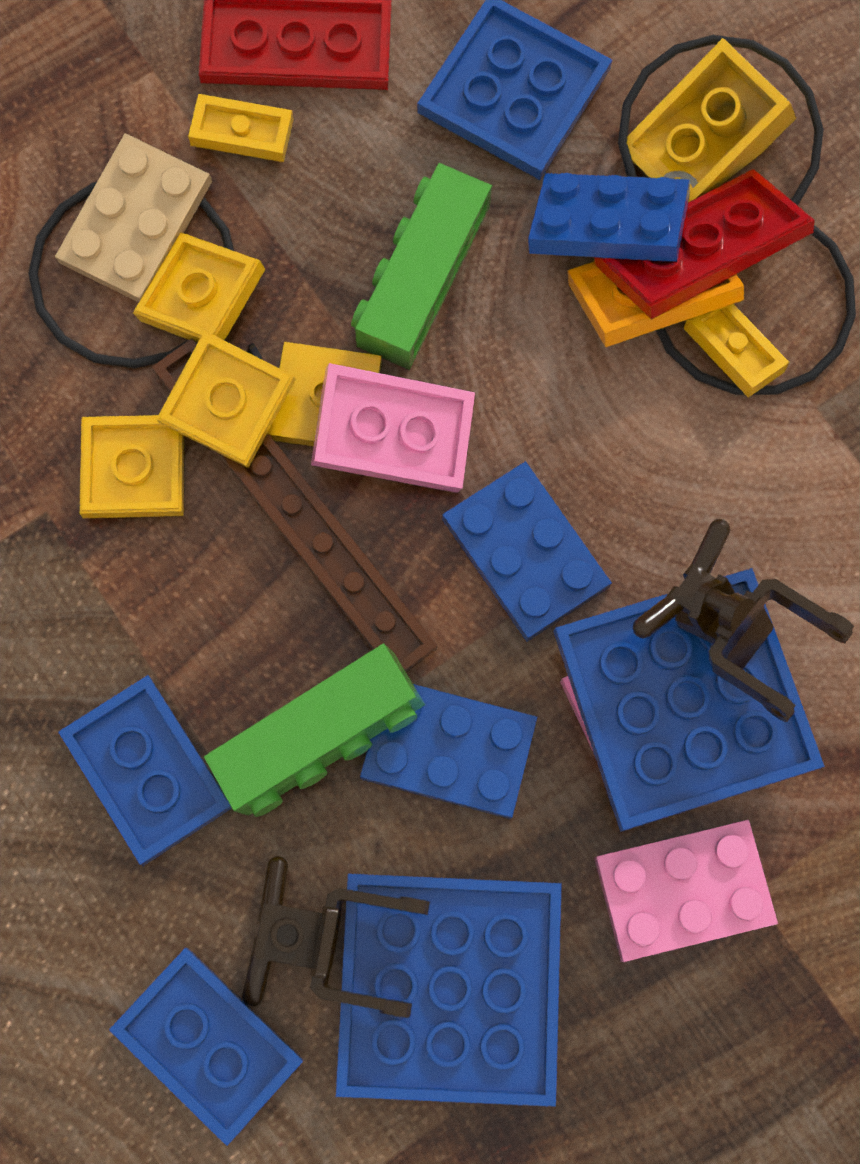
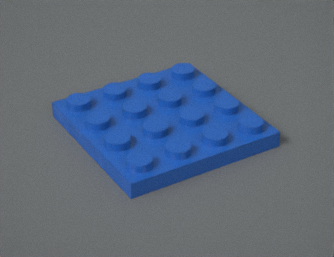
(670, 726)
(477, 986)

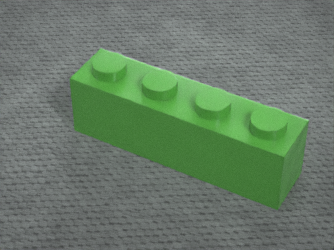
(422, 265)
(315, 731)

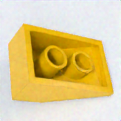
(711, 122)

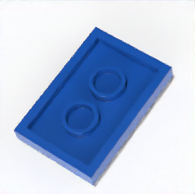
(610, 217)
(526, 551)
(455, 753)
(145, 770)
(206, 1045)

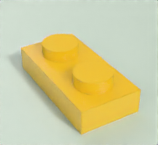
(241, 127)
(737, 348)

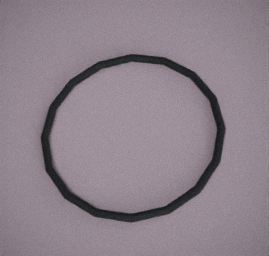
(734, 42)
(37, 294)
(802, 379)

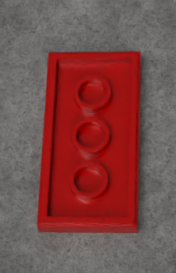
(296, 43)
(719, 238)

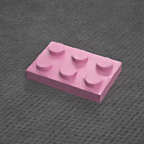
(393, 428)
(685, 890)

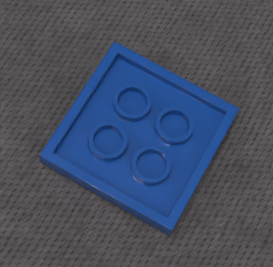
(514, 86)

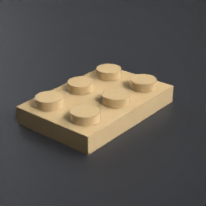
(133, 217)

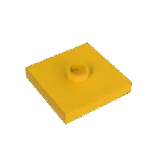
(199, 289)
(307, 363)
(226, 399)
(130, 468)

